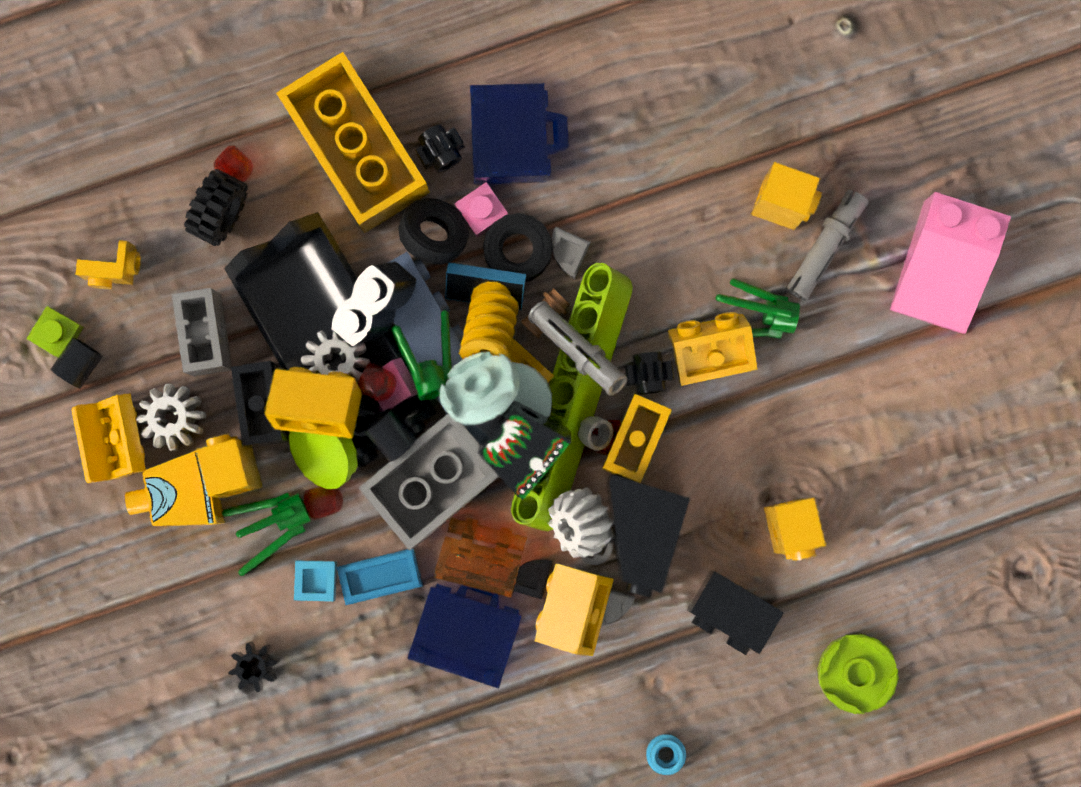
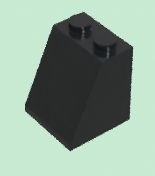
(644, 532)

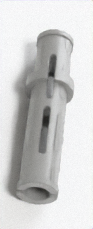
(830, 240)
(607, 376)

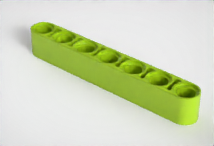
(598, 318)

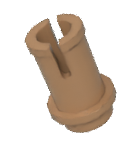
(556, 302)

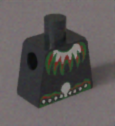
(522, 446)

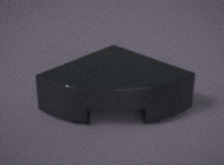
(533, 578)

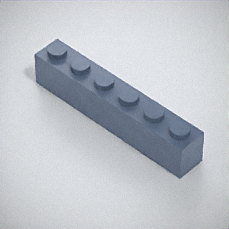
(422, 324)

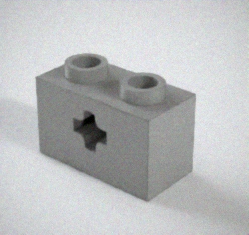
(201, 332)

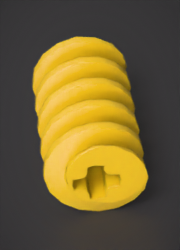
(489, 321)

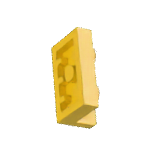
(713, 348)

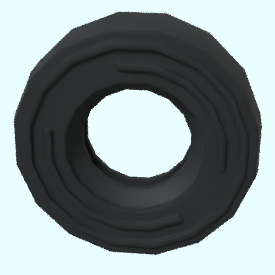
(523, 225)
(424, 247)

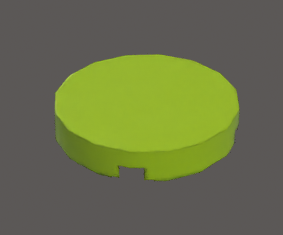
(324, 458)
(857, 673)

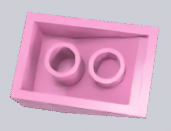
(949, 262)

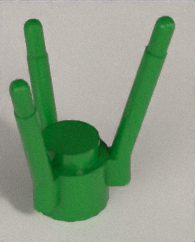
(777, 312)
(427, 374)
(288, 514)

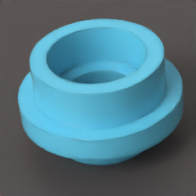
(666, 767)

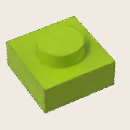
(54, 331)

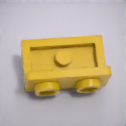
(109, 439)

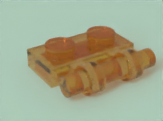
(480, 565)

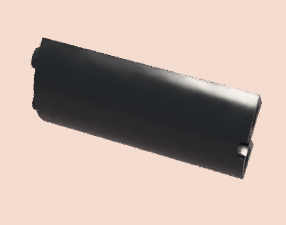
(294, 293)

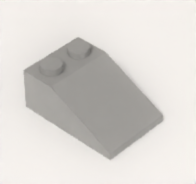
(429, 482)

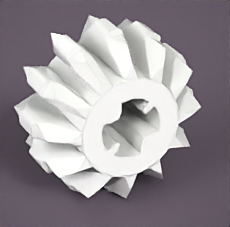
(333, 346)
(156, 421)
(581, 522)

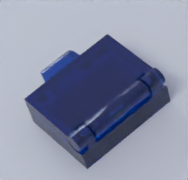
(511, 133)
(465, 634)

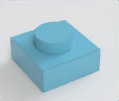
(315, 580)

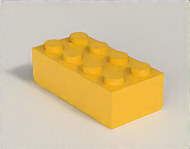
(353, 142)

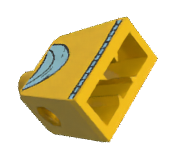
(175, 495)

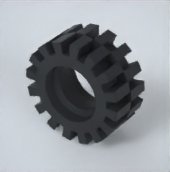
(216, 207)

